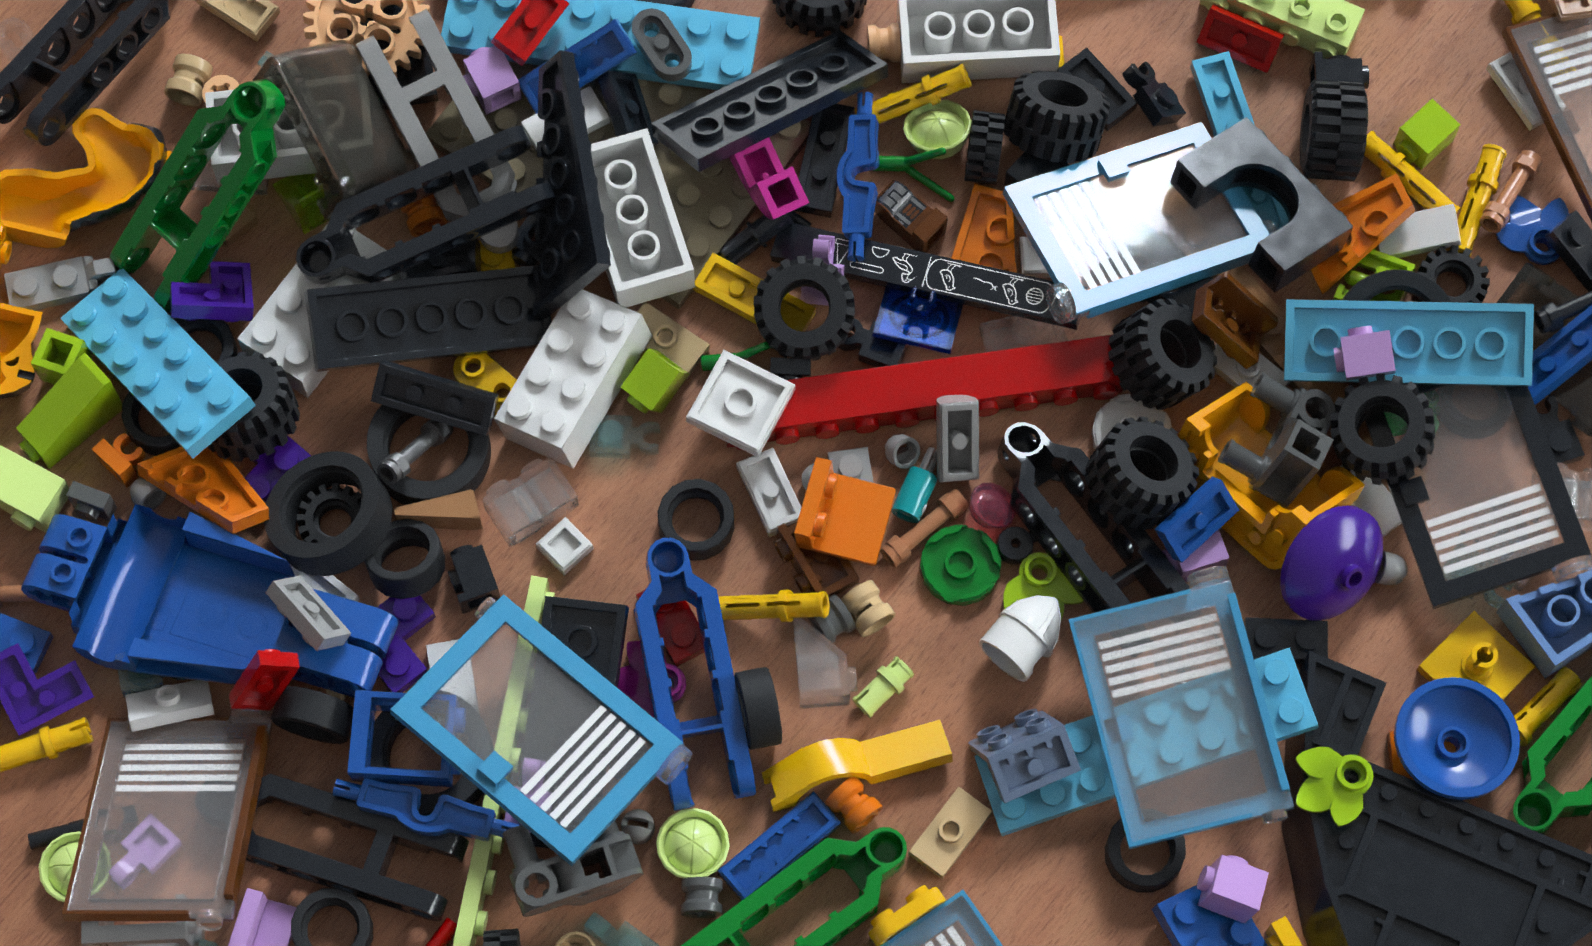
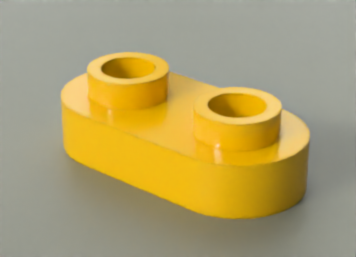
(489, 376)
(891, 923)

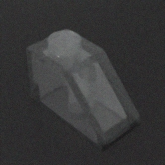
(821, 669)

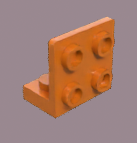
(843, 515)

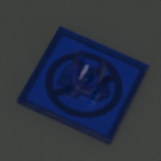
(917, 320)

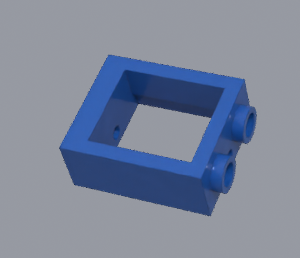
(361, 741)

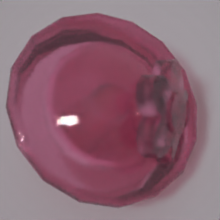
(991, 506)

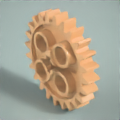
(402, 45)

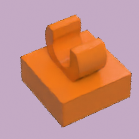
(117, 462)

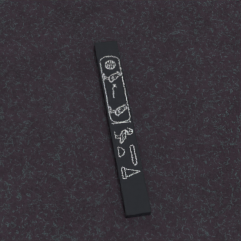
(948, 277)

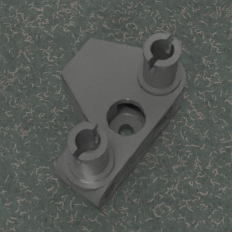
(1295, 446)
(568, 883)

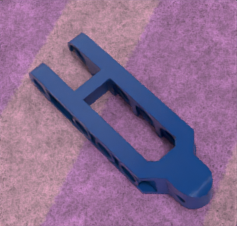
(674, 582)

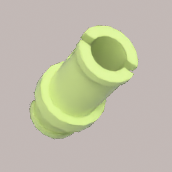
(883, 686)

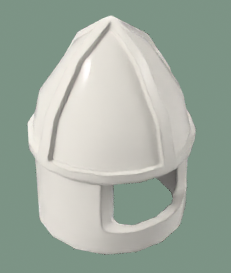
(1023, 635)

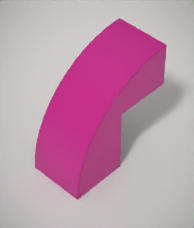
(767, 182)

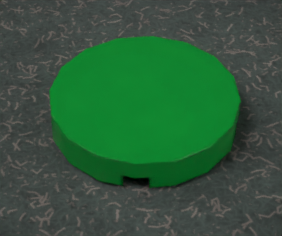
(960, 565)

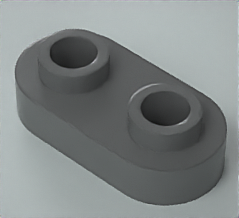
(664, 46)

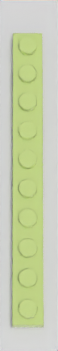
(480, 877)

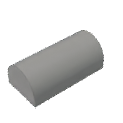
(957, 438)

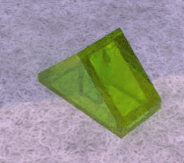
(301, 199)

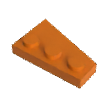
(1374, 216)
(987, 231)
(207, 486)

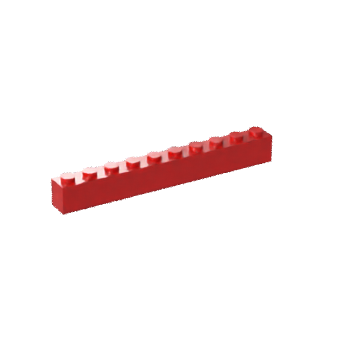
(909, 391)

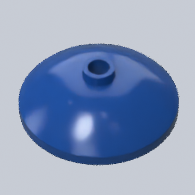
(1472, 721)

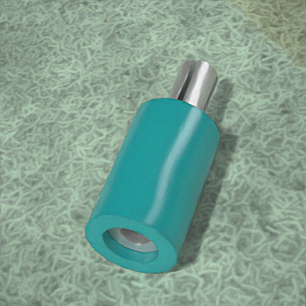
(916, 489)

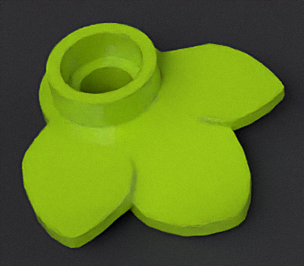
(1052, 585)
(1327, 786)

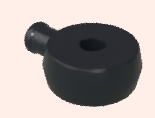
(1018, 536)

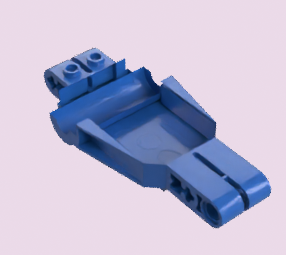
(190, 602)

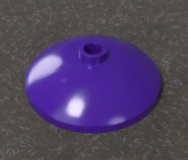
(1332, 563)

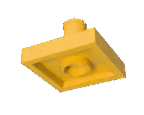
(1478, 654)

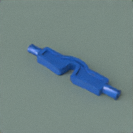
(858, 195)
(403, 804)

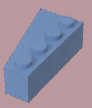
(1552, 622)

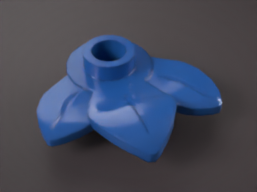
(1529, 226)

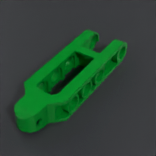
(256, 109)
(1540, 802)
(866, 863)

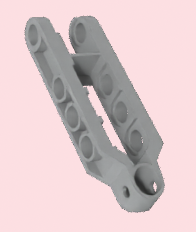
(450, 77)

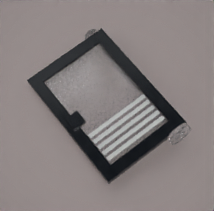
(1487, 498)

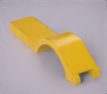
(871, 760)

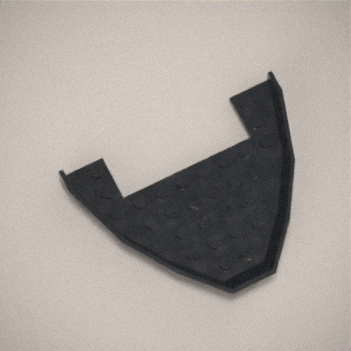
(1418, 861)

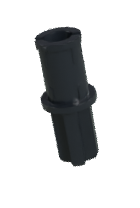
(753, 237)

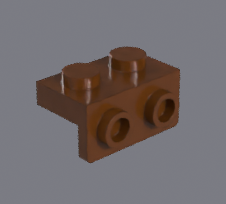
(1232, 318)
(814, 570)

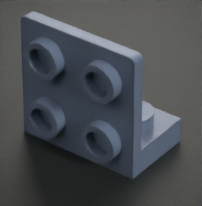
(1026, 753)

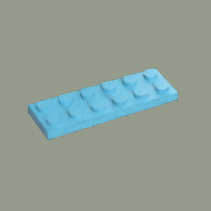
(1429, 340)
(158, 362)

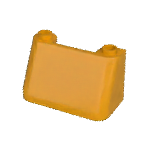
(1260, 523)

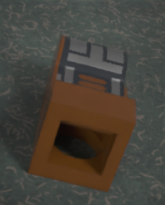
(910, 217)

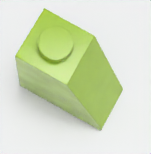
(69, 413)

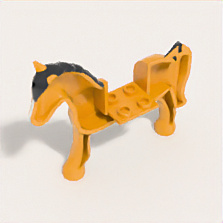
(46, 206)

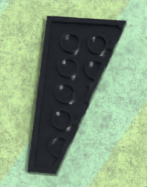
(573, 226)

